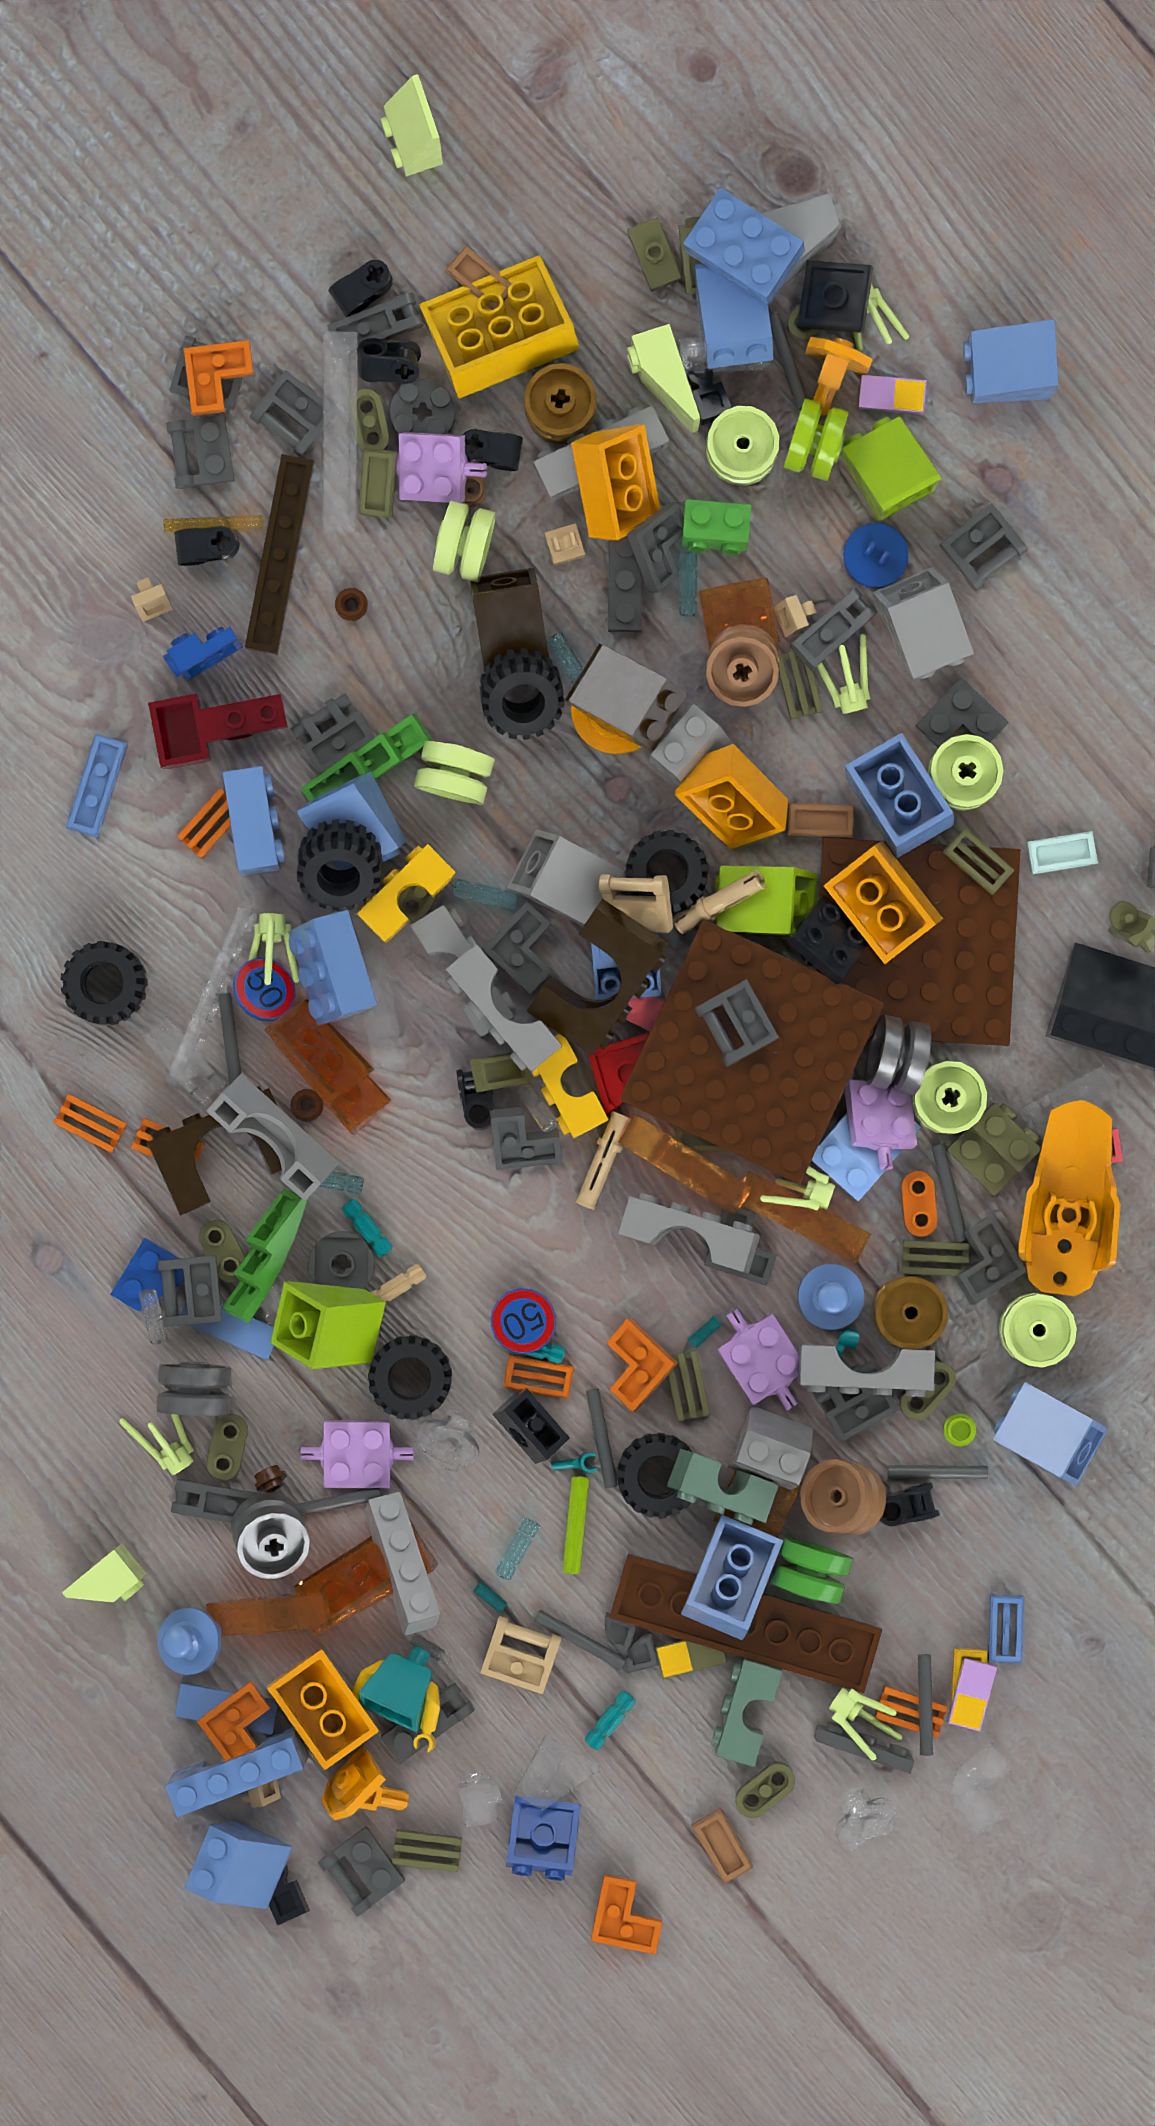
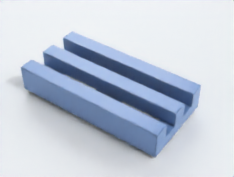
(993, 1609)

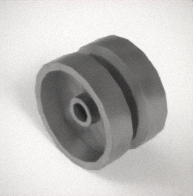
(898, 1054)
(194, 1389)
(270, 1535)

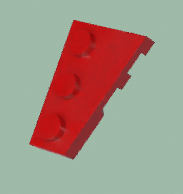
(613, 1068)

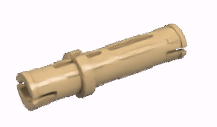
(725, 898)
(617, 1123)

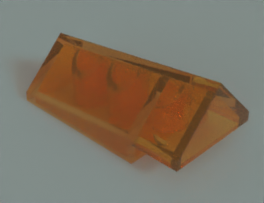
(329, 1066)
(356, 1580)

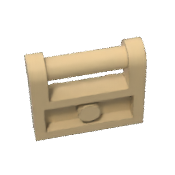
(649, 911)
(516, 1665)

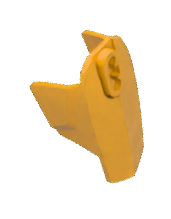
(1072, 1201)

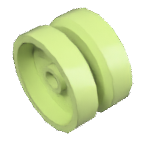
(748, 427)
(465, 541)
(983, 766)
(455, 767)
(968, 1100)
(1017, 1329)

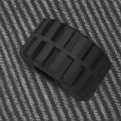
(521, 717)
(342, 843)
(686, 850)
(75, 983)
(380, 1377)
(628, 1475)

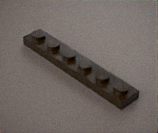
(279, 554)

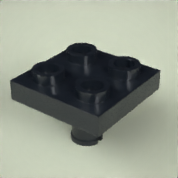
(828, 940)

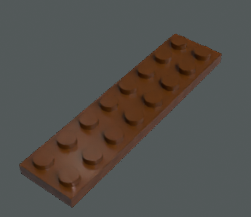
(779, 1634)

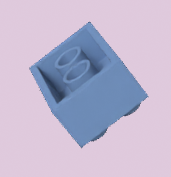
(744, 246)
(899, 795)
(253, 820)
(331, 968)
(732, 1577)

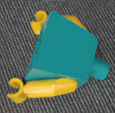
(402, 1693)

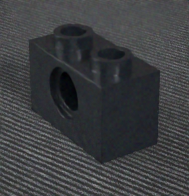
(531, 1426)

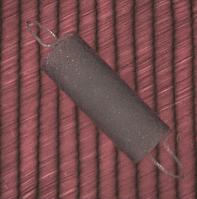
(434, 1650)

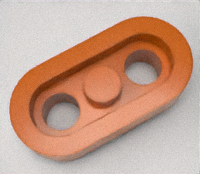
(916, 1204)

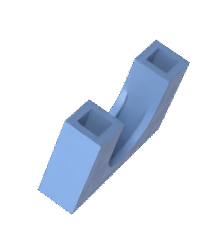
(203, 1785)

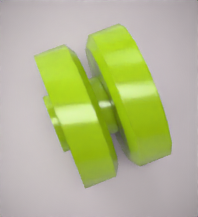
(816, 440)

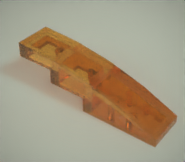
(685, 1164)
(815, 1225)
(271, 1614)

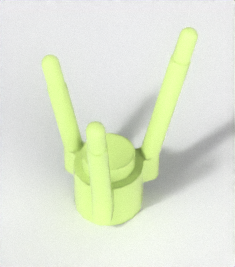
(874, 300)
(851, 696)
(271, 929)
(817, 1192)
(175, 1456)
(848, 1705)

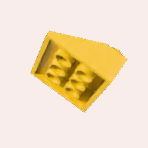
(497, 344)

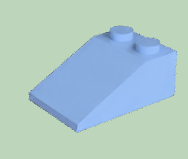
(849, 1166)

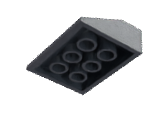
(1107, 1006)

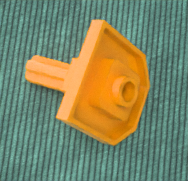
(837, 357)
(359, 1786)

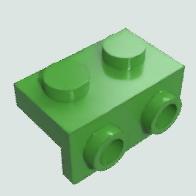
(716, 526)

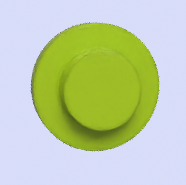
(959, 1429)

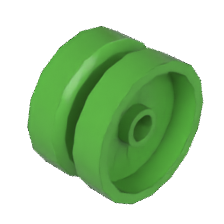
(810, 1575)

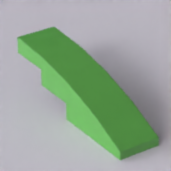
(377, 756)
(270, 1247)

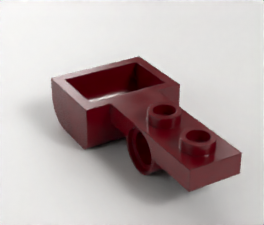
(186, 729)

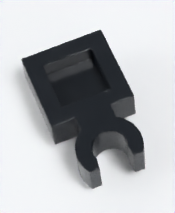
(709, 397)
(287, 1900)

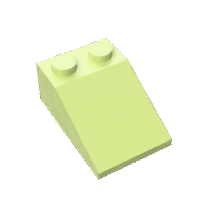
(412, 129)
(662, 372)

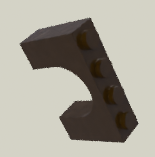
(588, 1020)
(176, 1162)

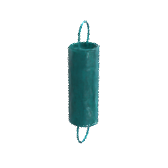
(704, 1332)
(490, 1597)

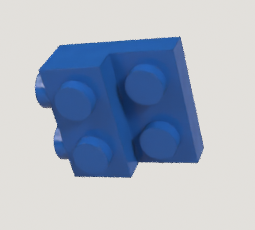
(191, 657)
(543, 1839)

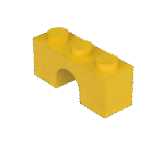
(423, 870)
(577, 1113)

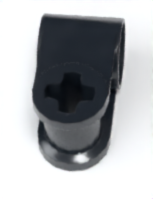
(358, 290)
(385, 360)
(498, 449)
(199, 545)
(472, 1099)
(910, 1505)

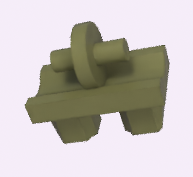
(1132, 926)

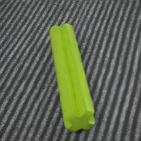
(575, 1524)

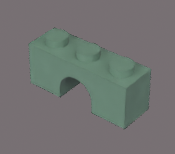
(698, 1478)
(735, 1738)

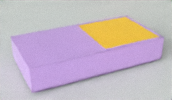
(892, 394)
(972, 1694)

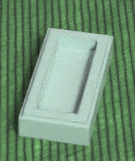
(1062, 852)

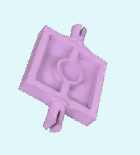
(434, 467)
(880, 1119)
(761, 1359)
(357, 1453)

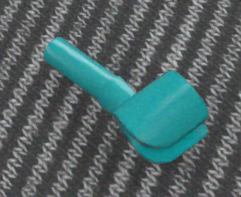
(848, 1338)
(574, 1463)

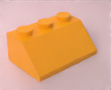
(615, 480)
(733, 798)
(883, 902)
(322, 1708)

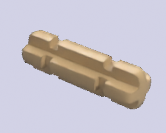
(401, 1283)

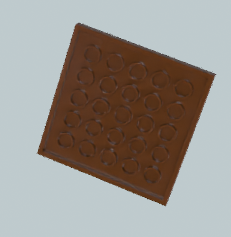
(961, 967)
(775, 1099)

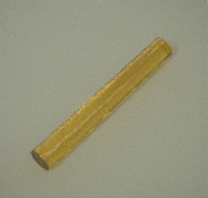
(230, 522)

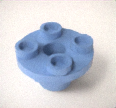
(831, 1296)
(189, 1641)

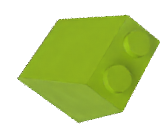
(889, 467)
(770, 911)
(327, 1324)

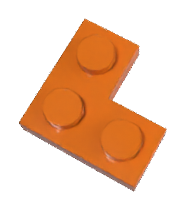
(207, 368)
(647, 1363)
(228, 1720)
(615, 1922)

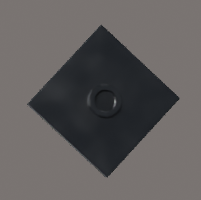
(835, 296)

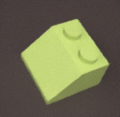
(109, 1579)

